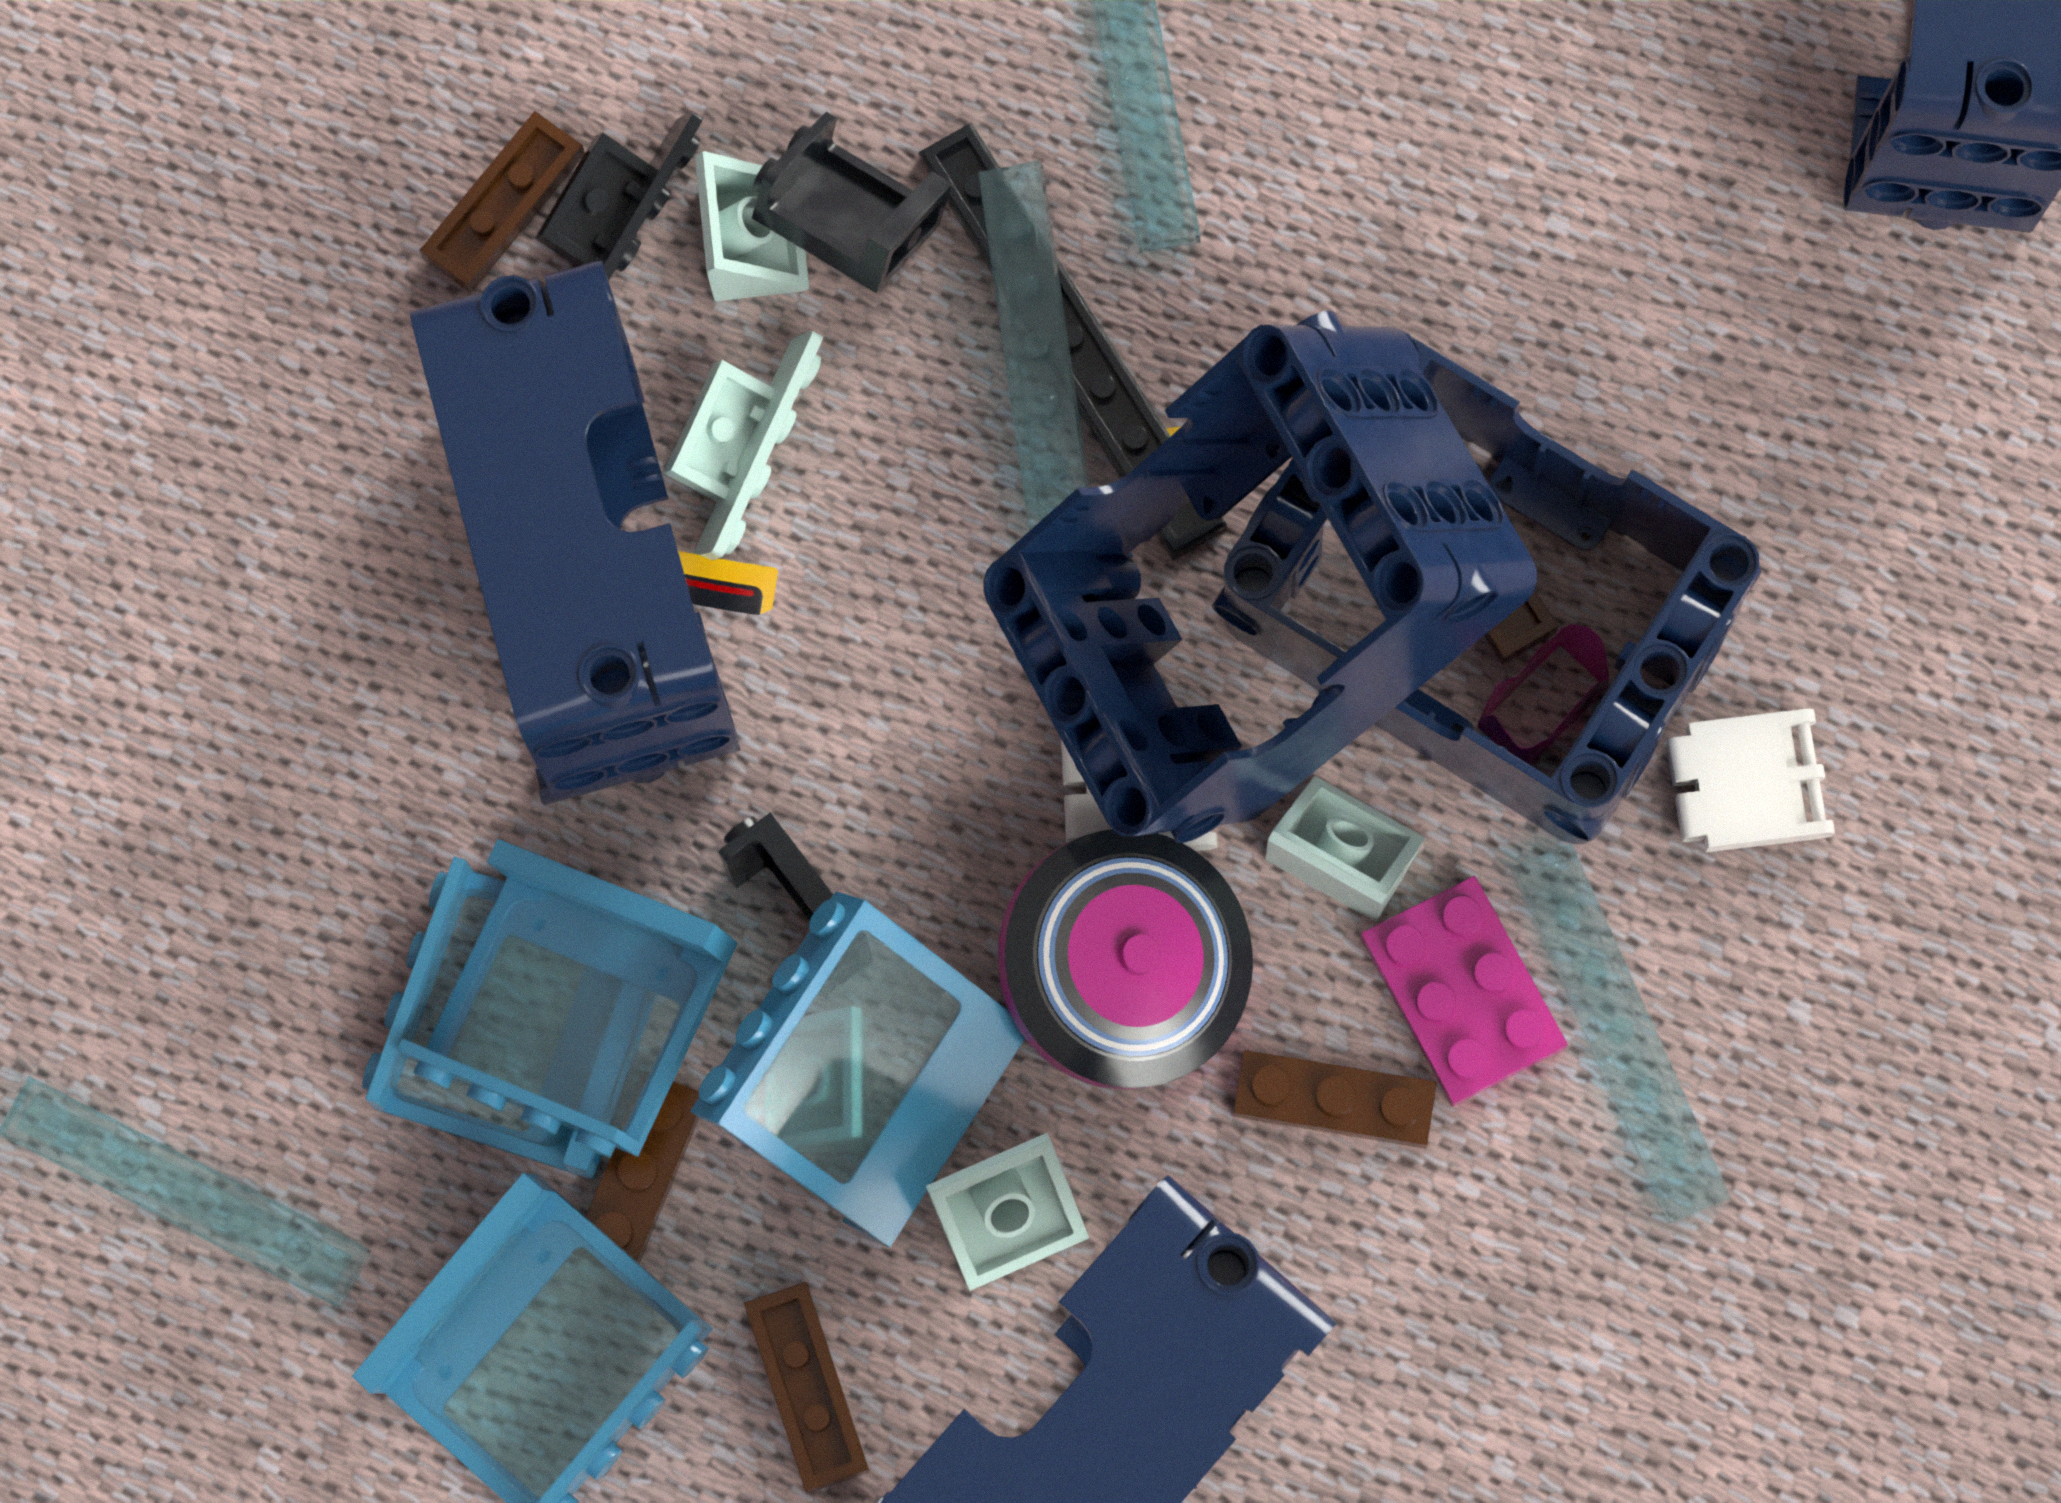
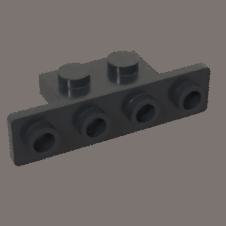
(613, 197)

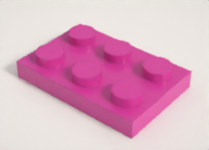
(1463, 991)

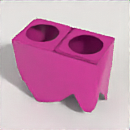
(1583, 646)

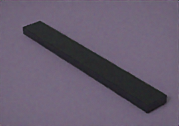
(1103, 384)

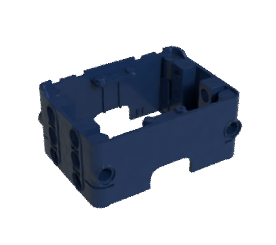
(1965, 120)
(545, 469)
(1567, 500)
(1408, 516)
(1175, 1347)

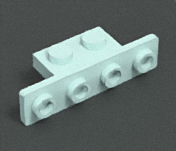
(733, 435)

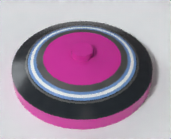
(1125, 959)

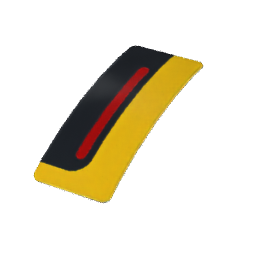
(729, 584)

